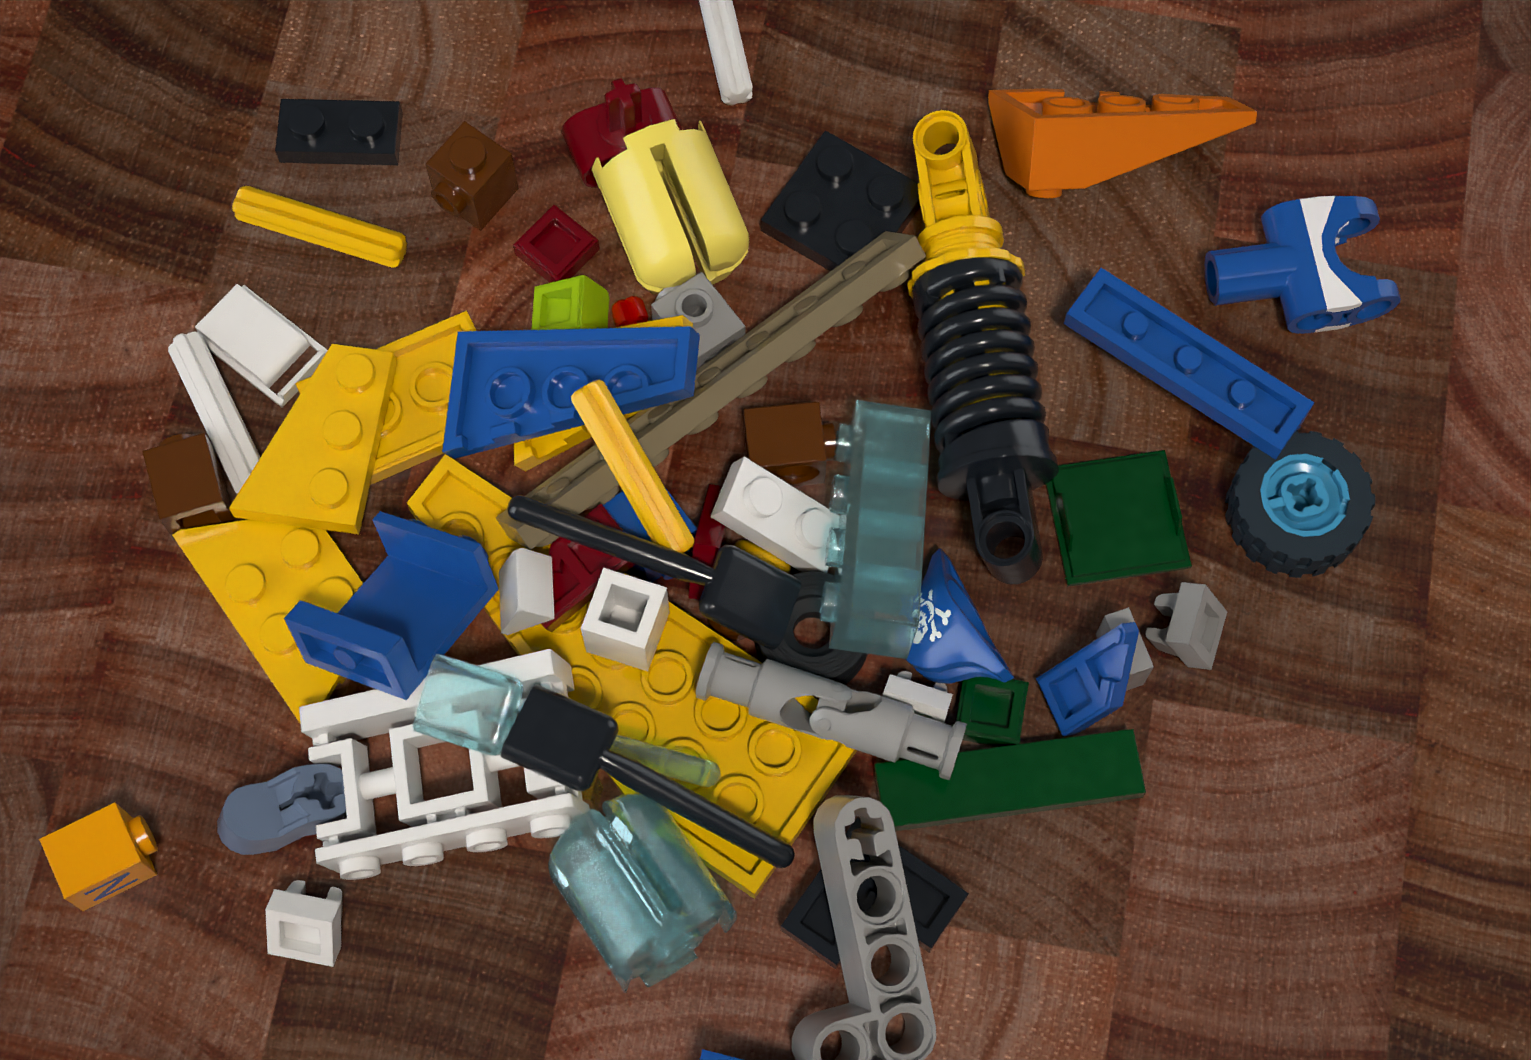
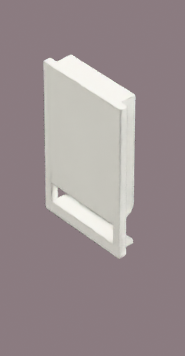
(258, 342)

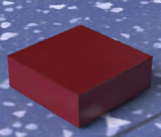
(556, 246)

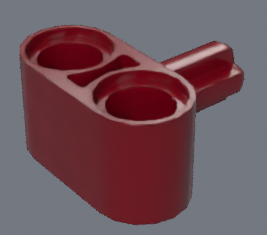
(601, 128)

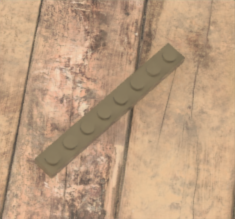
(731, 375)

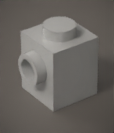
(706, 310)

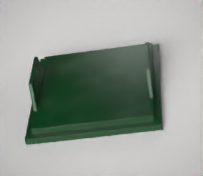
(1117, 518)

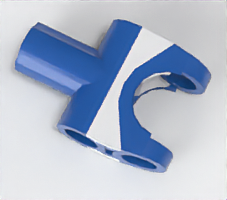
(1303, 266)

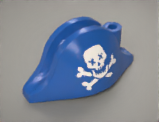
(950, 633)

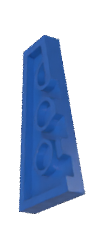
(523, 380)

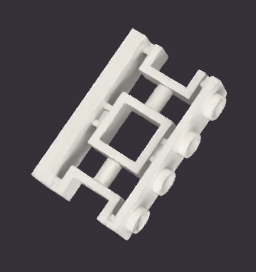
(437, 824)

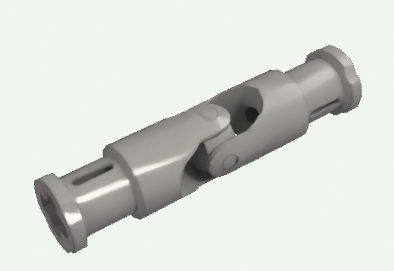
(842, 714)

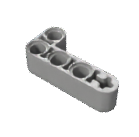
(862, 933)

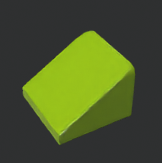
(570, 305)

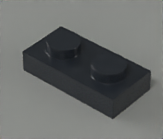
(339, 132)

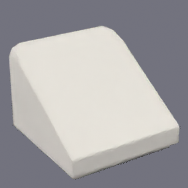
(525, 591)

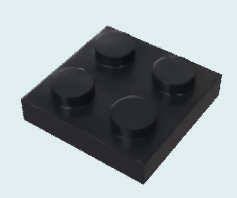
(839, 203)

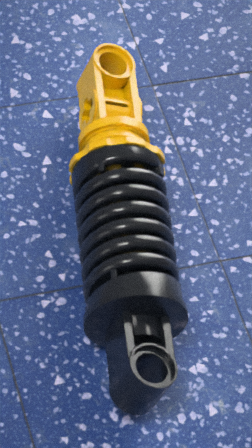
(978, 353)

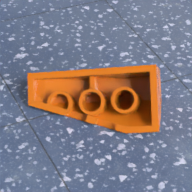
(1077, 143)

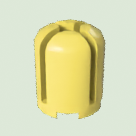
(672, 204)

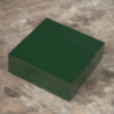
(992, 710)

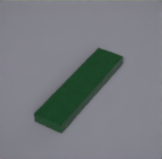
(1013, 780)

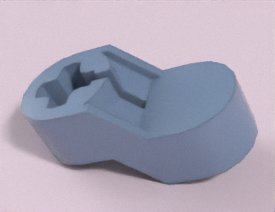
(282, 809)

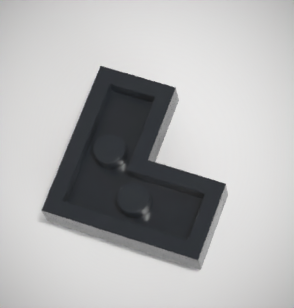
(931, 897)

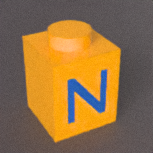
(100, 855)

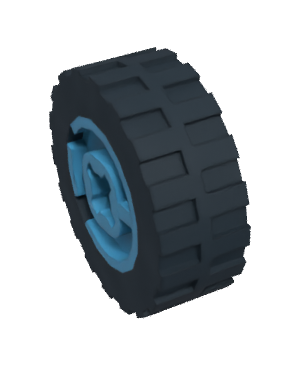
(1302, 507)

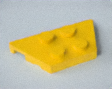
(258, 578)

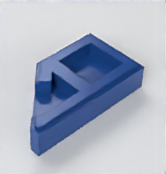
(1091, 680)

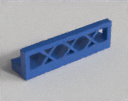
(1188, 363)

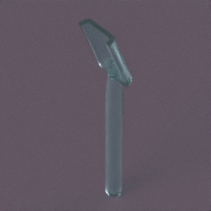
(480, 706)

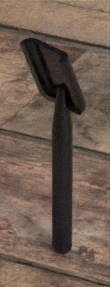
(737, 589)
(575, 741)

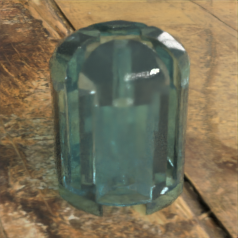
(637, 888)

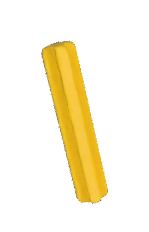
(319, 226)
(631, 467)

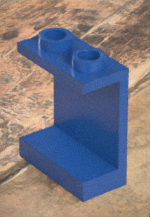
(402, 612)

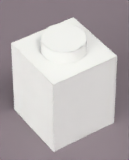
(625, 619)

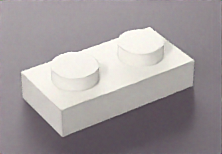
(775, 516)

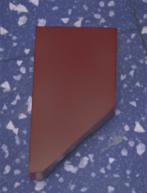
(708, 538)
(578, 570)

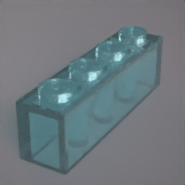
(879, 530)

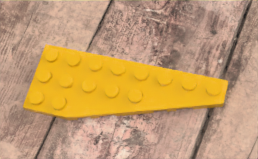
(766, 769)

